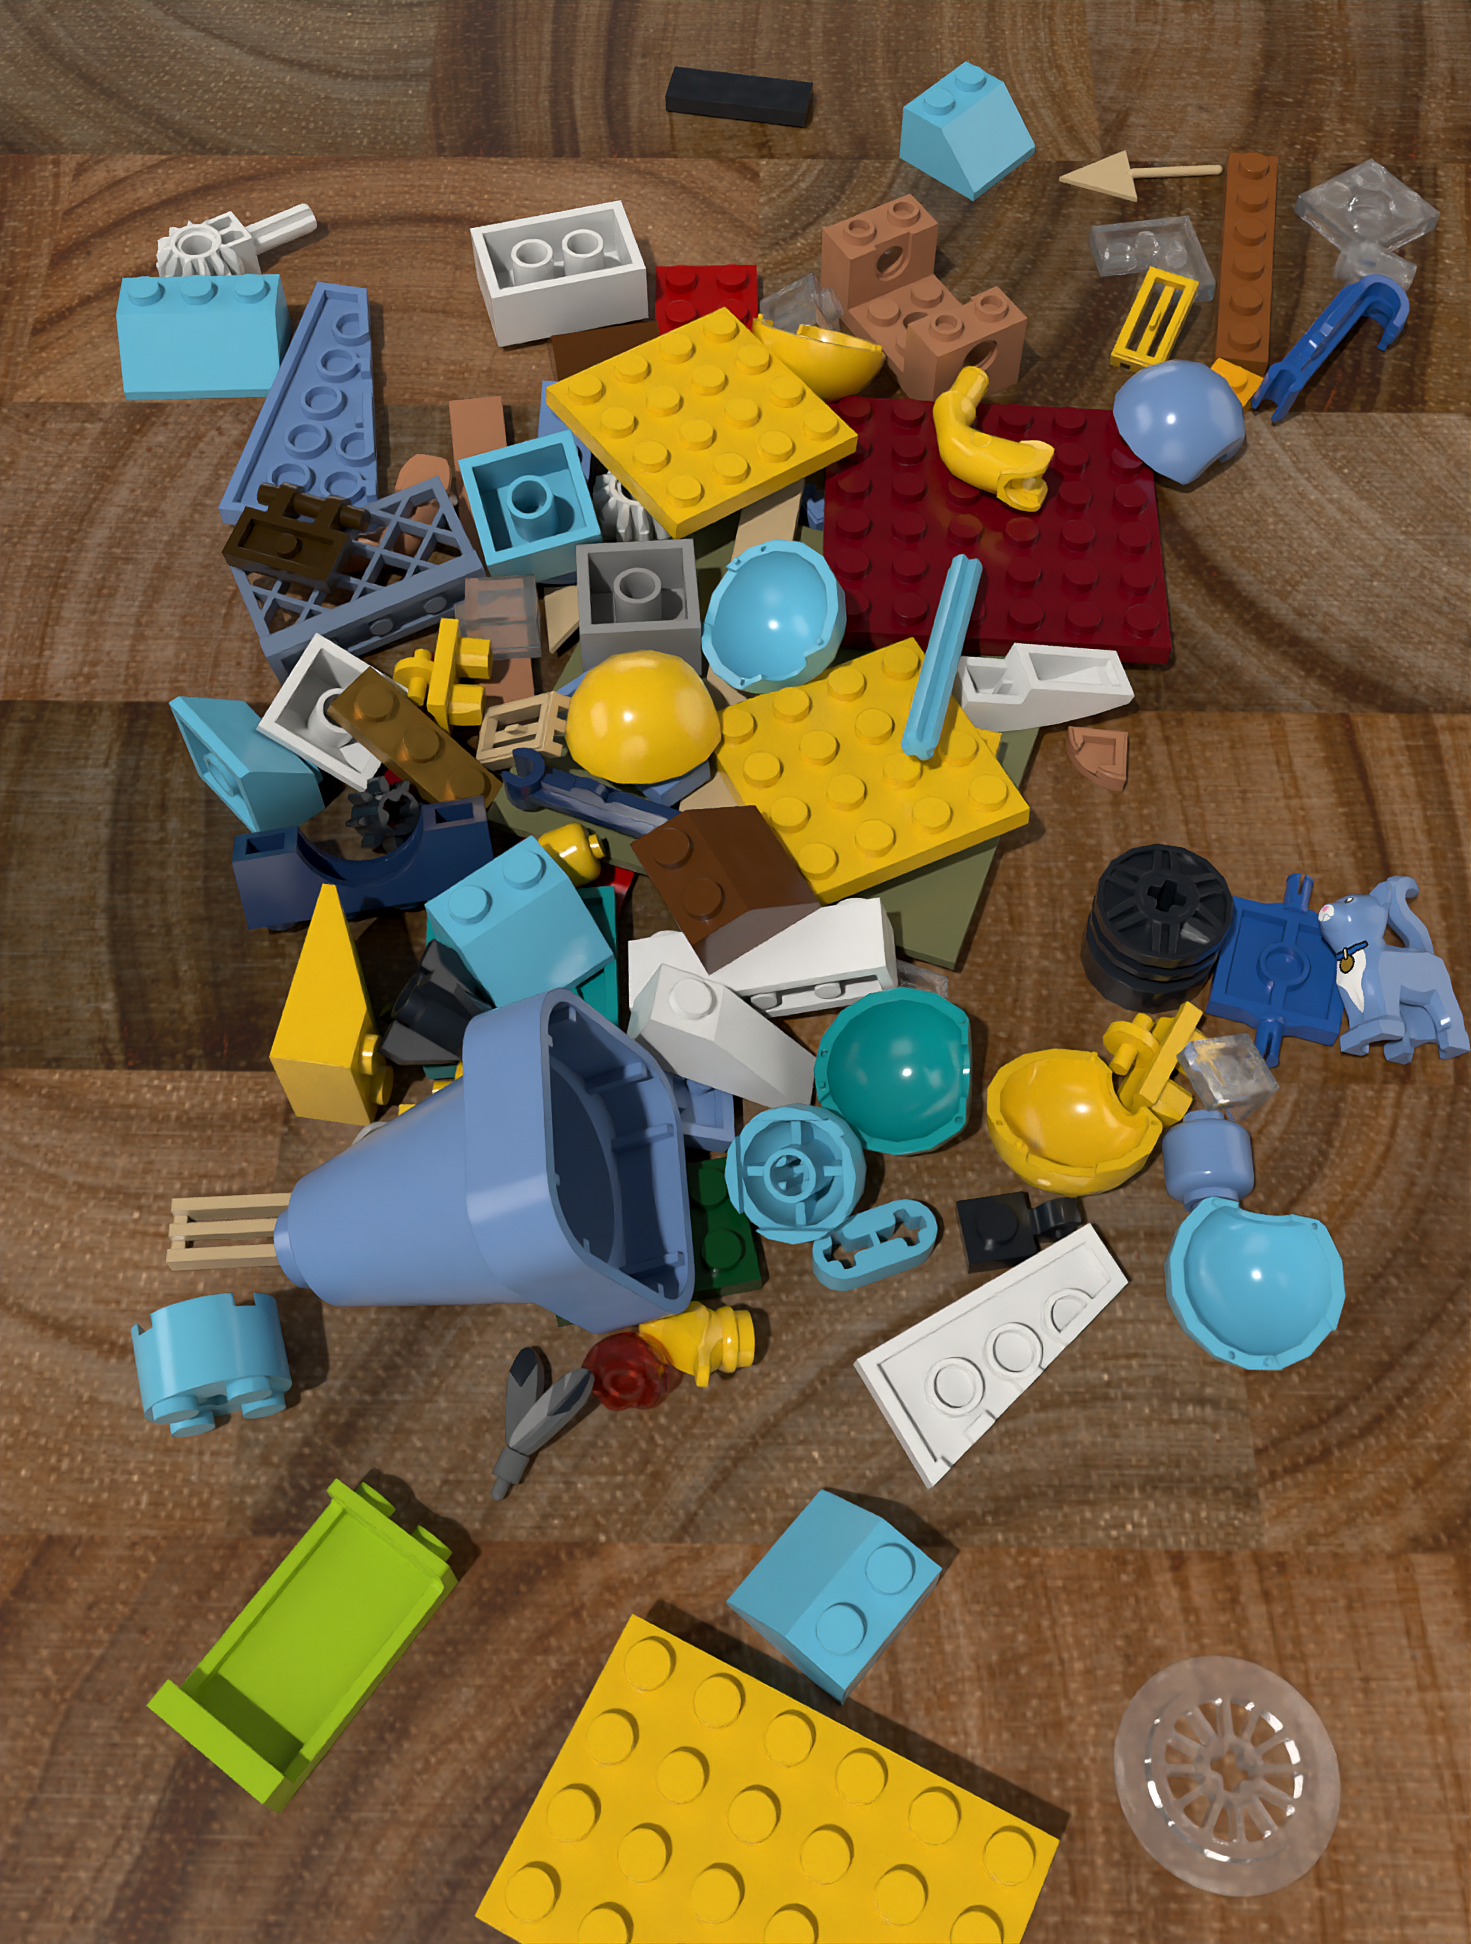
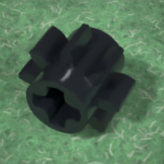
(384, 813)

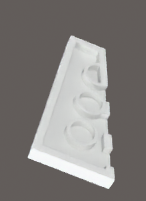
(974, 1358)

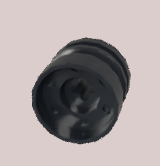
(1155, 928)

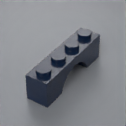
(284, 871)

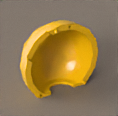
(824, 359)
(641, 719)
(1063, 1124)

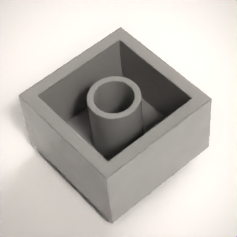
(638, 600)

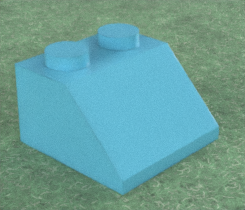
(965, 132)
(246, 769)
(519, 926)
(835, 1592)

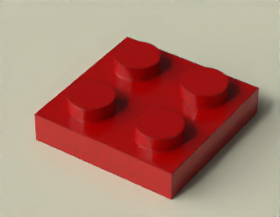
(697, 290)

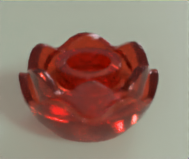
(627, 1371)

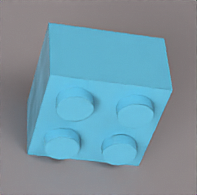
(531, 506)

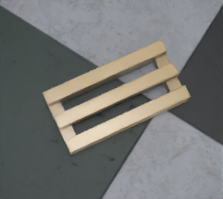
(534, 735)
(224, 1207)

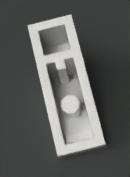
(719, 1040)

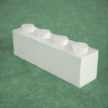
(808, 967)

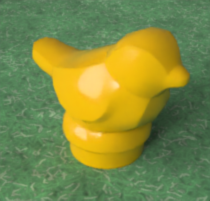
(704, 1340)

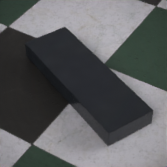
(739, 96)

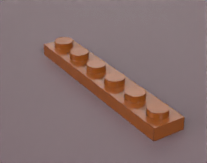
(1246, 262)

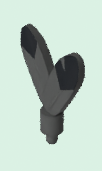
(535, 1416)

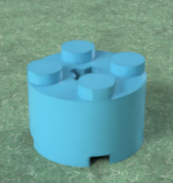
(211, 1362)

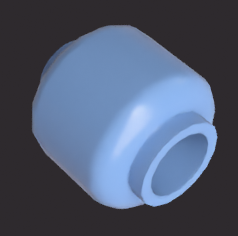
(1207, 1159)

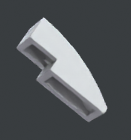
(1039, 686)

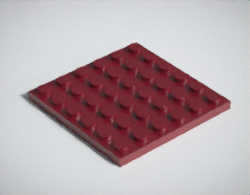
(1058, 576)

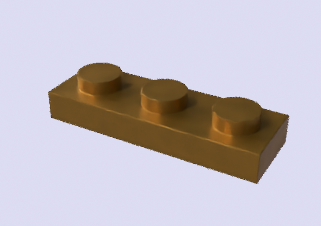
(410, 742)

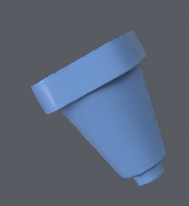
(517, 1184)

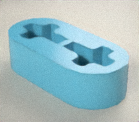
(879, 1259)

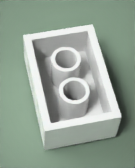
(560, 273)

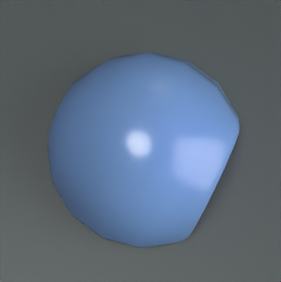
(1180, 418)

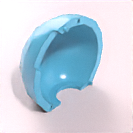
(774, 618)
(1253, 1284)

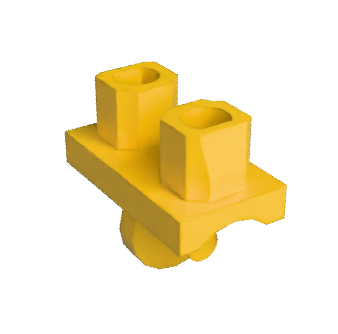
(440, 680)
(1147, 1057)

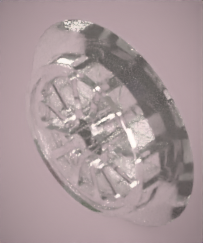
(1159, 1819)

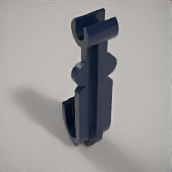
(580, 796)

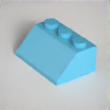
(201, 336)

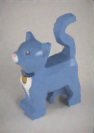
(1388, 988)

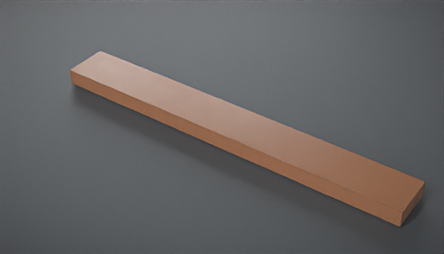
(477, 429)

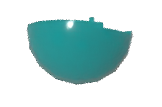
(898, 1070)

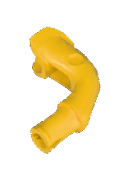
(984, 460)

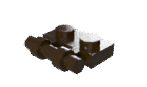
(291, 549)

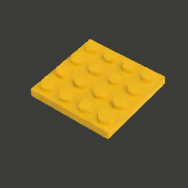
(700, 422)
(841, 789)

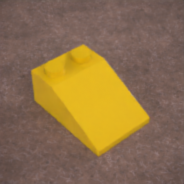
(329, 1029)

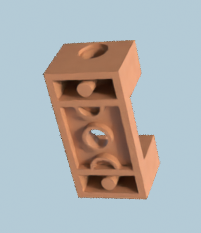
(890, 296)

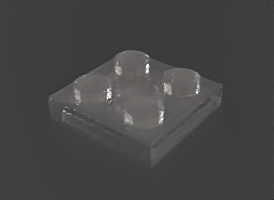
(1367, 204)

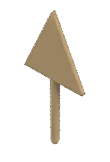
(1116, 178)
(561, 613)

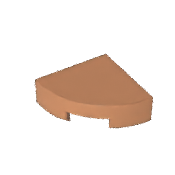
(1099, 755)

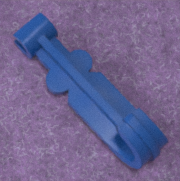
(1372, 297)

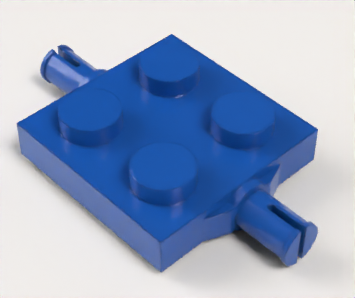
(1278, 972)

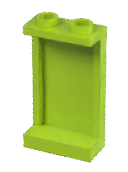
(310, 1646)

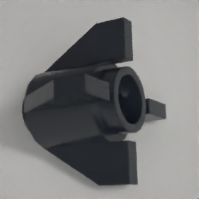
(432, 1011)

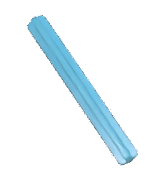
(941, 658)

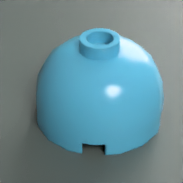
(795, 1172)

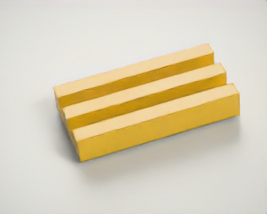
(1140, 358)

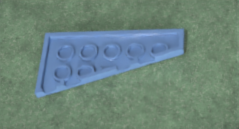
(318, 412)

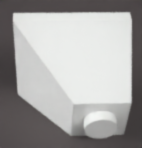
(300, 713)

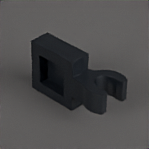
(1003, 1233)

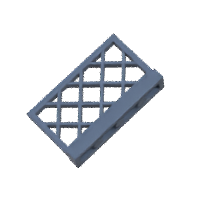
(374, 612)

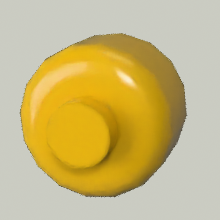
(575, 852)

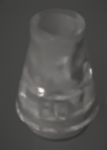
(1367, 257)

